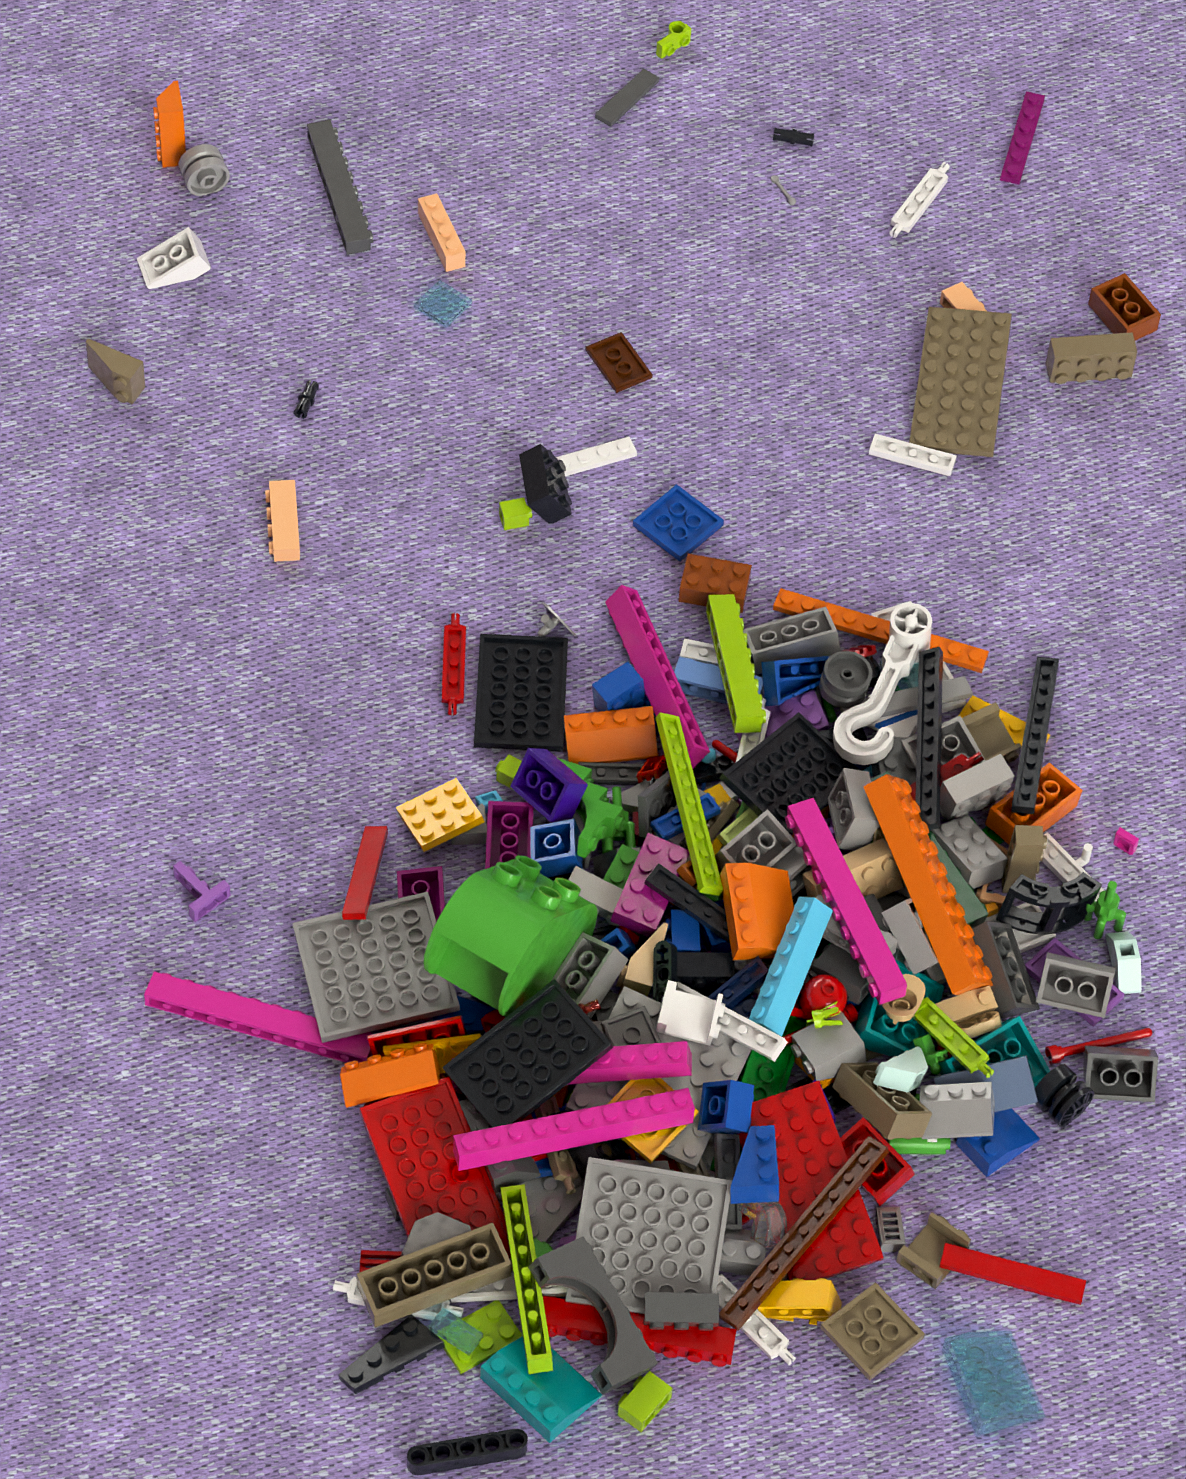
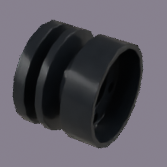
(1062, 1095)

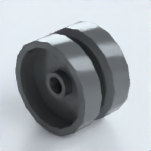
(845, 679)

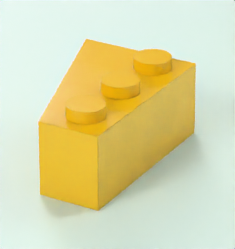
(802, 1299)

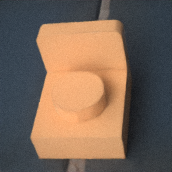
(987, 898)

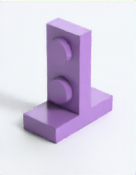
(205, 897)

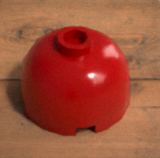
(822, 992)

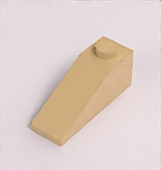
(969, 1004)

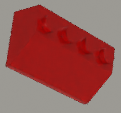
(427, 1031)

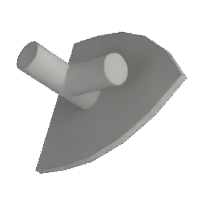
(550, 623)

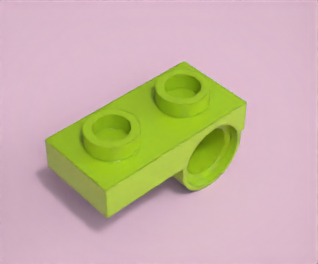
(678, 35)

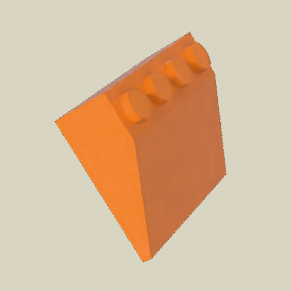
(756, 908)

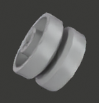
(203, 169)

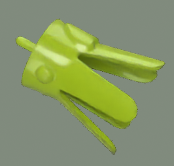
(819, 1017)

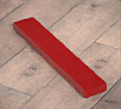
(365, 873)
(1012, 1273)

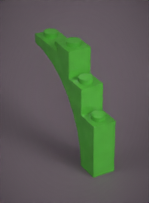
(595, 811)

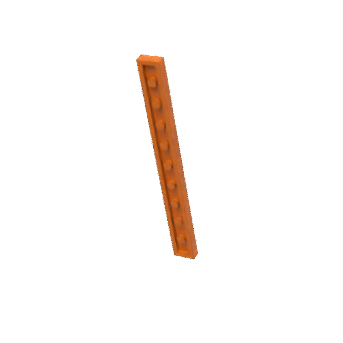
(878, 629)

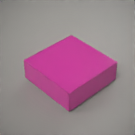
(1126, 841)

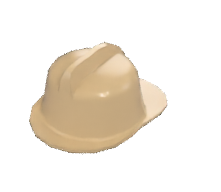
(905, 1007)

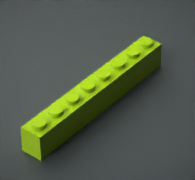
(735, 664)
(527, 1289)

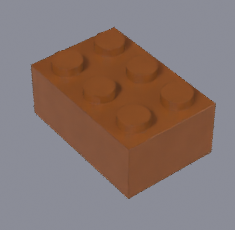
(1124, 307)
(713, 576)

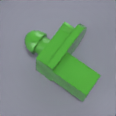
(931, 1055)

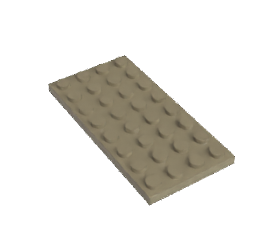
(961, 381)

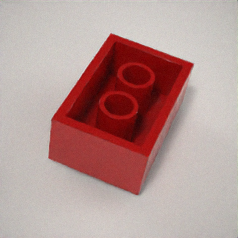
(891, 1171)

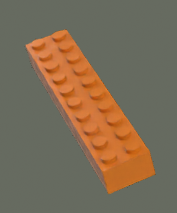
(928, 884)

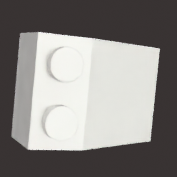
(174, 260)

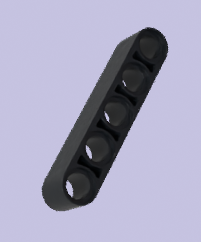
(477, 1444)

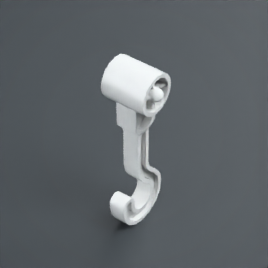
(908, 636)

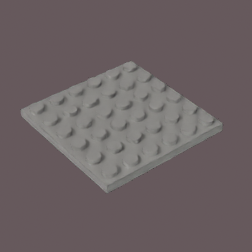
(372, 969)
(711, 1063)
(652, 1229)

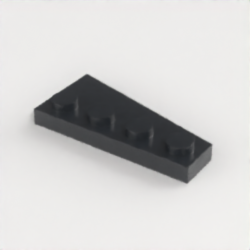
(402, 1345)

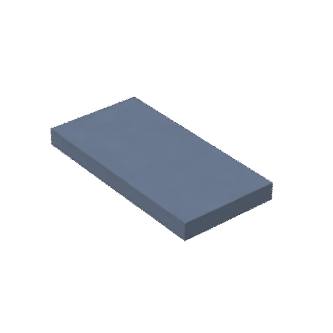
(1010, 1082)

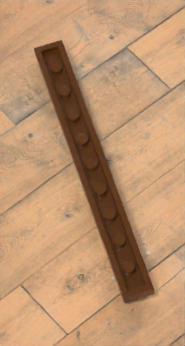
(803, 1233)

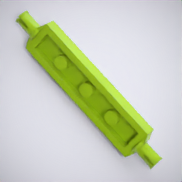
(952, 1038)

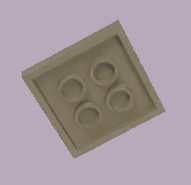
(872, 1331)

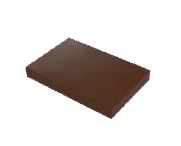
(618, 362)

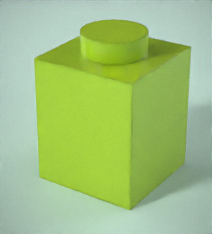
(514, 513)
(507, 770)

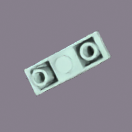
(1126, 960)
(902, 1071)

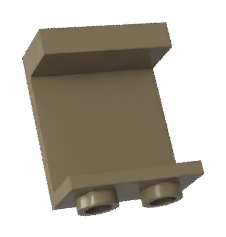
(991, 734)
(926, 1250)

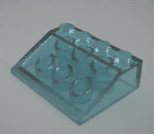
(991, 1380)

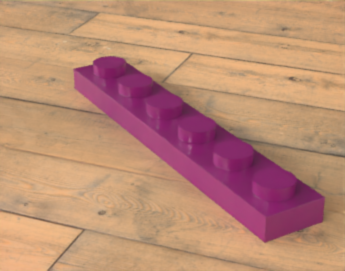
(1022, 138)

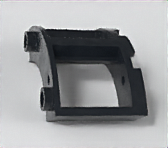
(1061, 903)

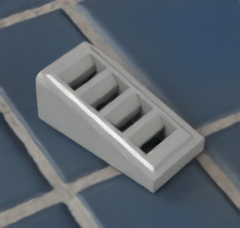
(890, 1245)

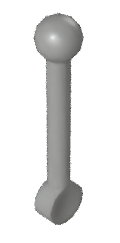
(775, 179)

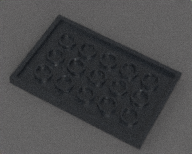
(521, 692)
(787, 769)
(527, 1057)

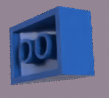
(1009, 1139)

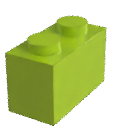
(644, 1401)

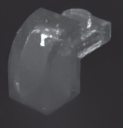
(768, 1222)

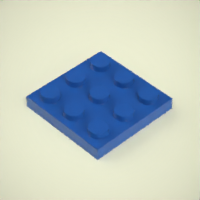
(678, 522)

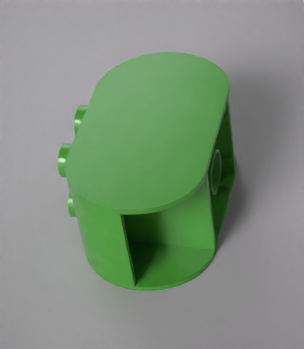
(508, 932)

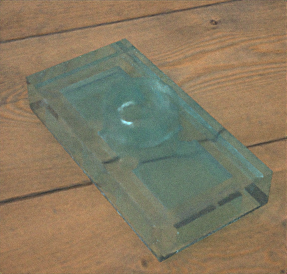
(456, 1331)

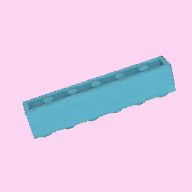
(791, 964)

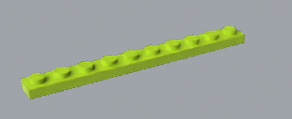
(689, 804)

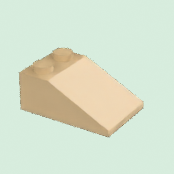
(639, 971)

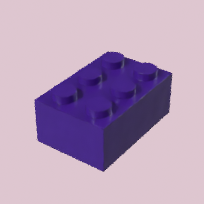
(548, 785)

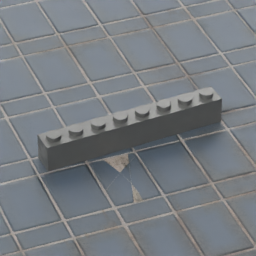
(339, 187)

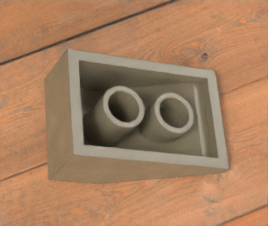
(117, 371)

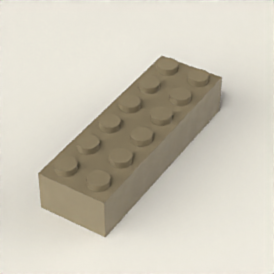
(433, 1274)

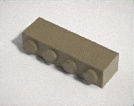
(1024, 854)

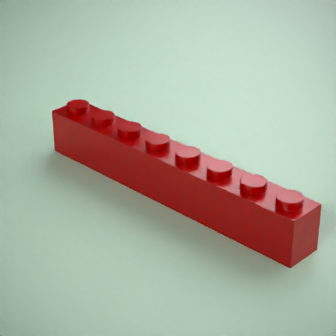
(585, 1323)

